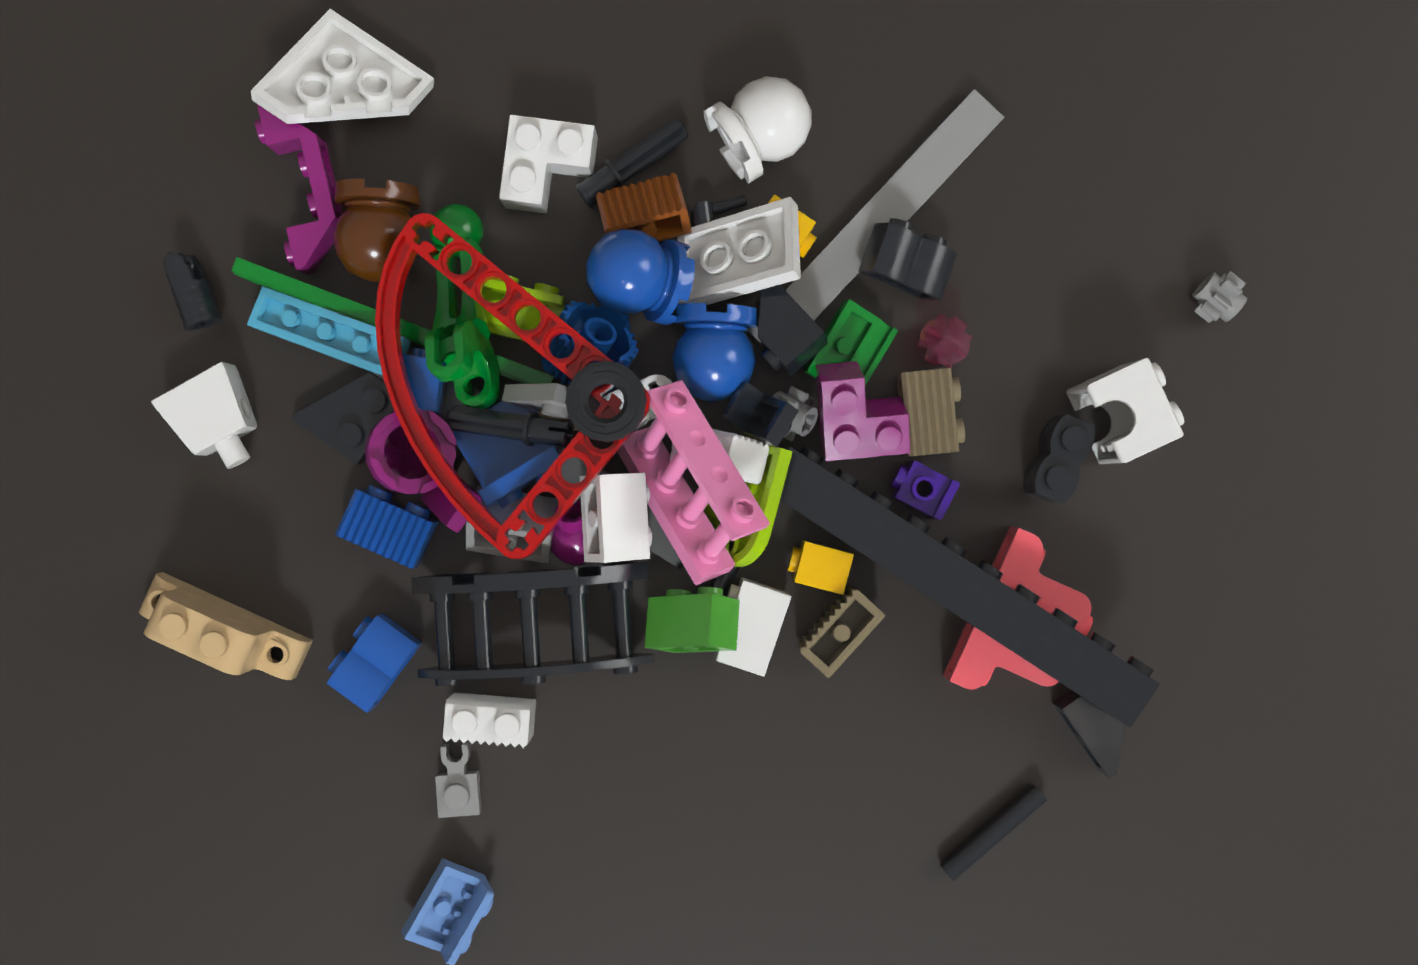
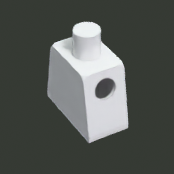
(211, 413)

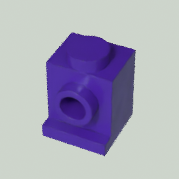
(940, 495)

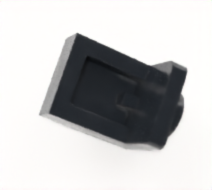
(759, 415)

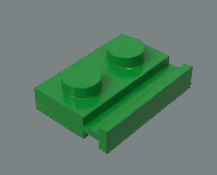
(854, 337)

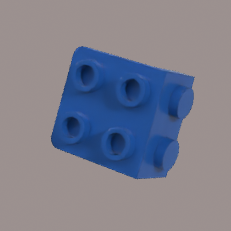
(503, 463)

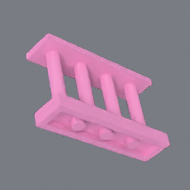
(671, 499)

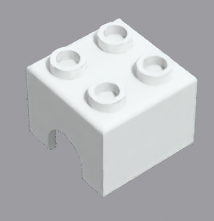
(1137, 408)

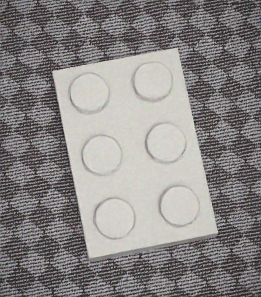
(744, 252)

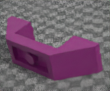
(309, 241)

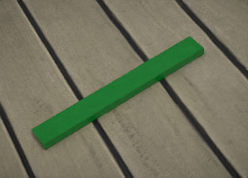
(365, 314)

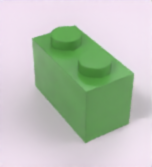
(692, 621)

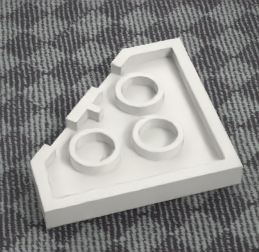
(340, 76)

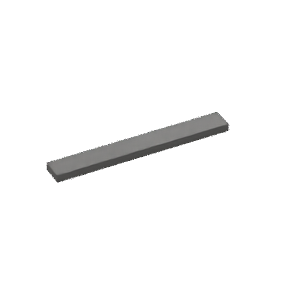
(896, 199)

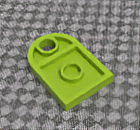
(768, 496)

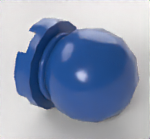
(638, 274)
(714, 350)

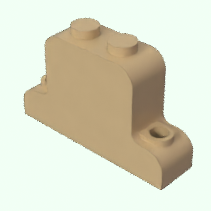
(218, 630)

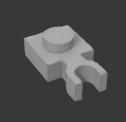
(458, 789)

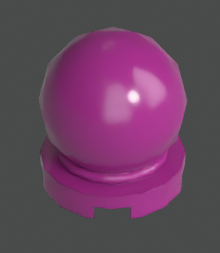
(394, 459)

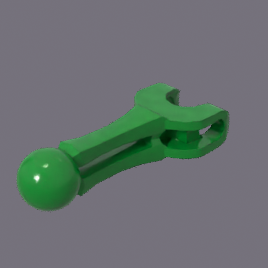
(461, 339)

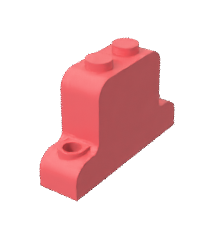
(978, 653)

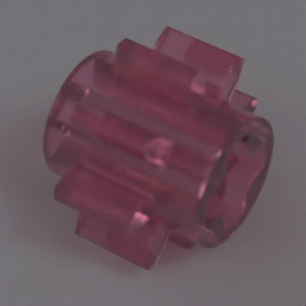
(945, 341)

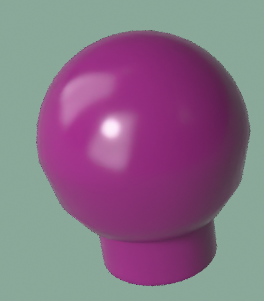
(568, 537)

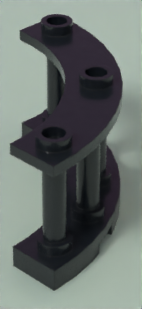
(527, 588)

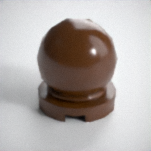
(371, 223)

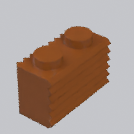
(650, 207)

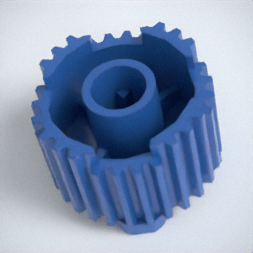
(601, 327)

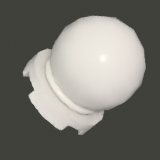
(764, 123)

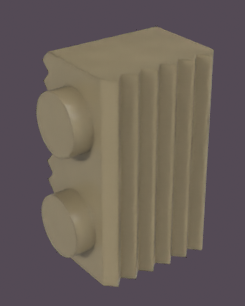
(931, 410)
(840, 631)

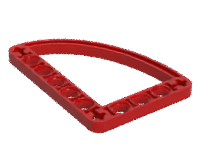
(406, 409)

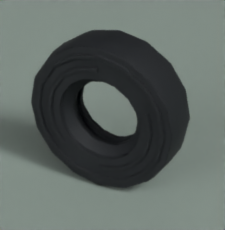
(578, 401)

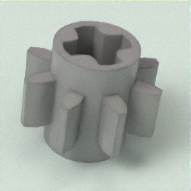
(1219, 297)
(807, 414)

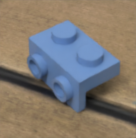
(449, 910)

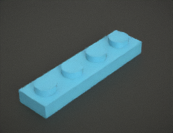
(318, 329)

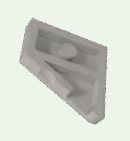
(544, 398)

